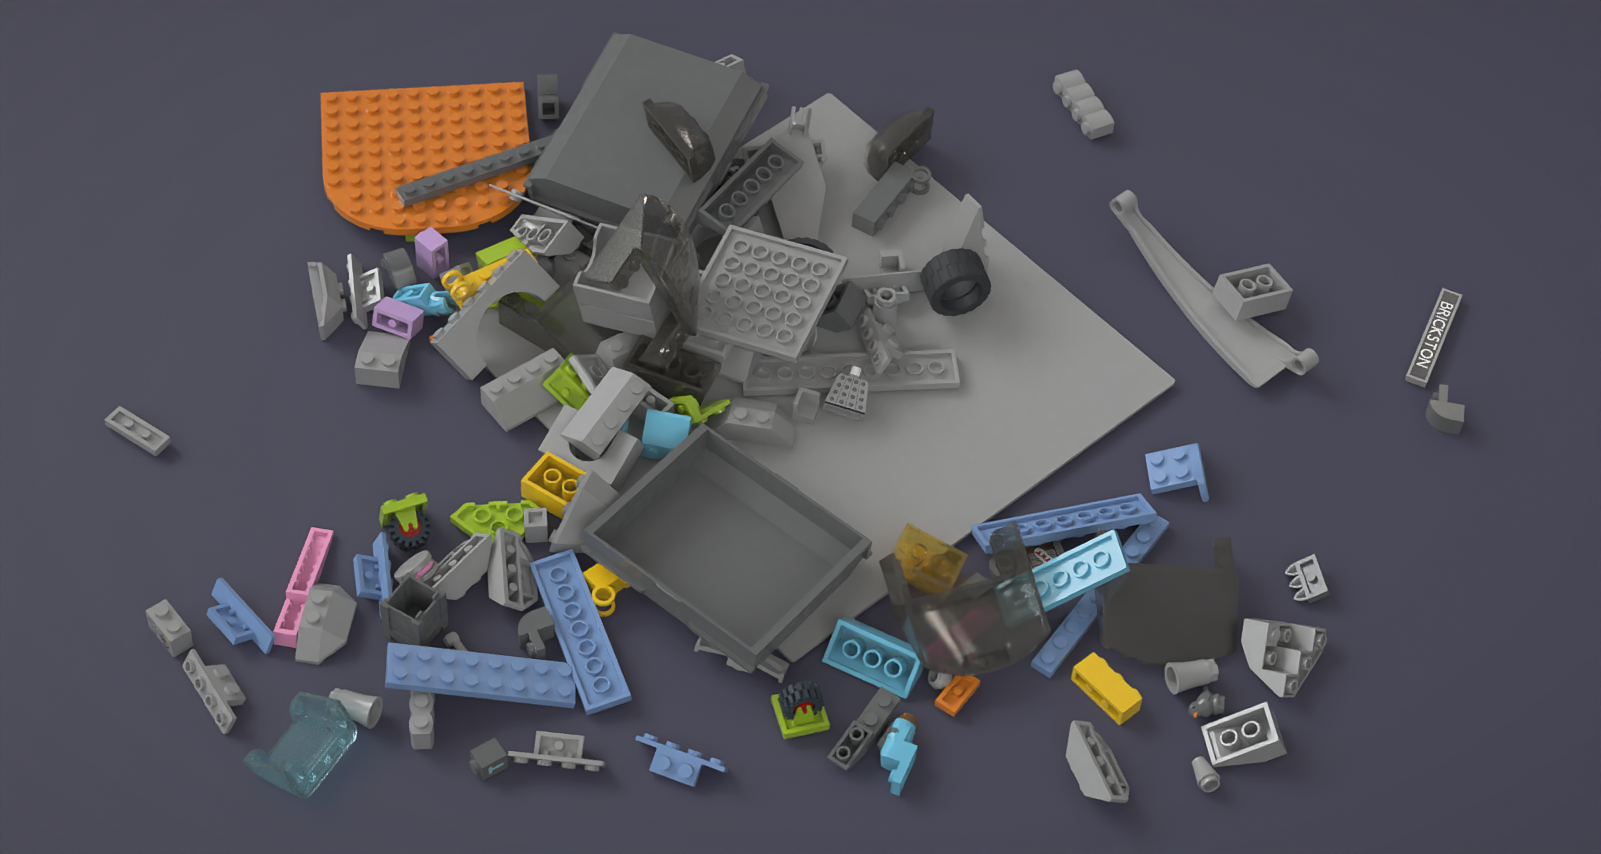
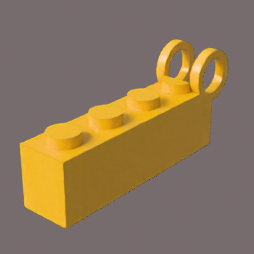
(467, 285)
(603, 587)

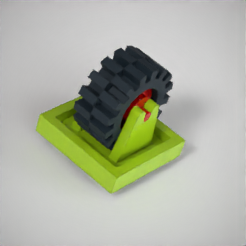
(406, 521)
(800, 710)

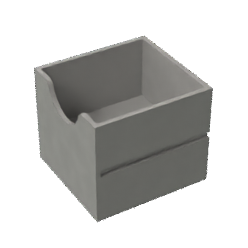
(632, 310)

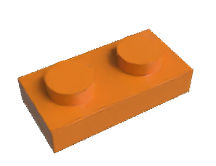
(957, 694)

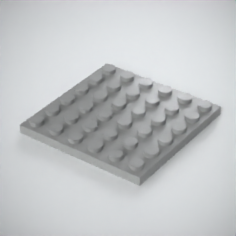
(766, 292)

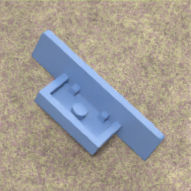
(373, 573)
(237, 619)
(678, 764)

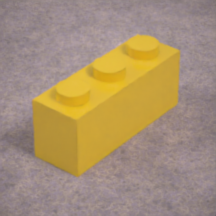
(1106, 688)

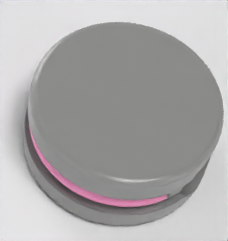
(419, 565)

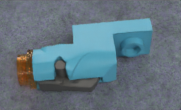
(898, 751)

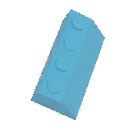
(873, 656)

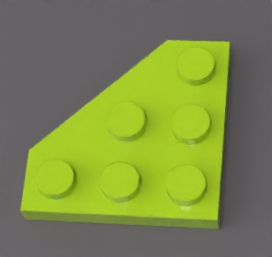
(490, 517)

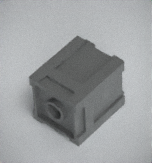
(414, 612)

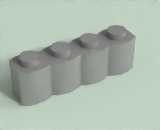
(1083, 104)
(422, 719)

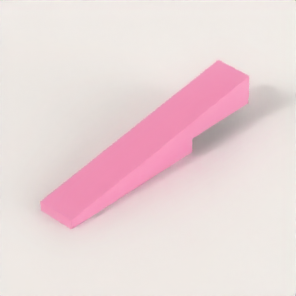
(304, 577)

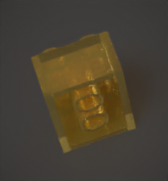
(927, 560)

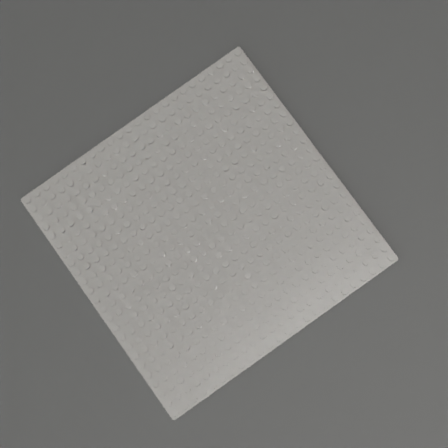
(1032, 369)

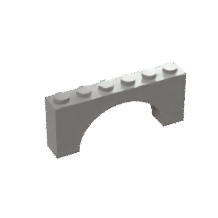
(459, 337)

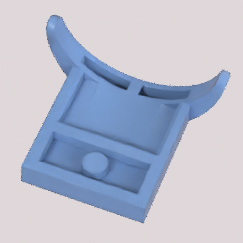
(1177, 469)

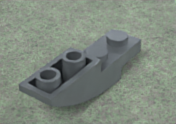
(865, 730)

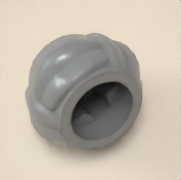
(939, 680)

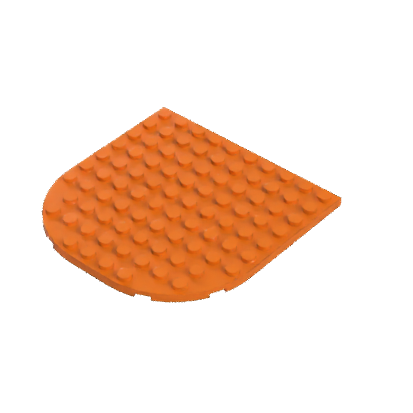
(408, 134)

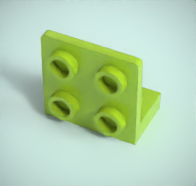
(567, 386)
(689, 407)

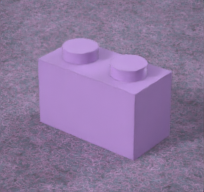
(432, 252)
(398, 318)

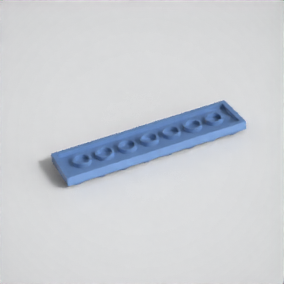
(1072, 521)
(580, 632)
(479, 675)

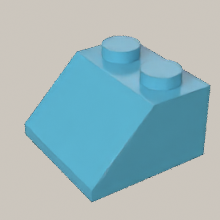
(663, 433)

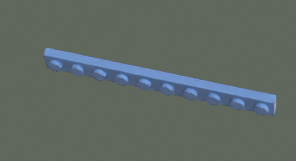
(1085, 611)

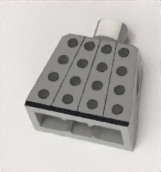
(848, 395)

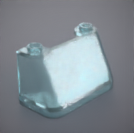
(308, 747)

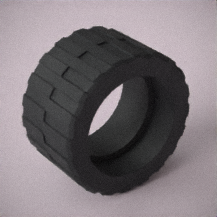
(955, 282)

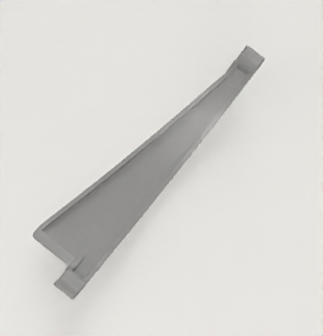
(1243, 343)

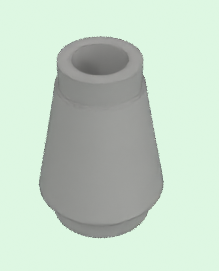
(1205, 775)

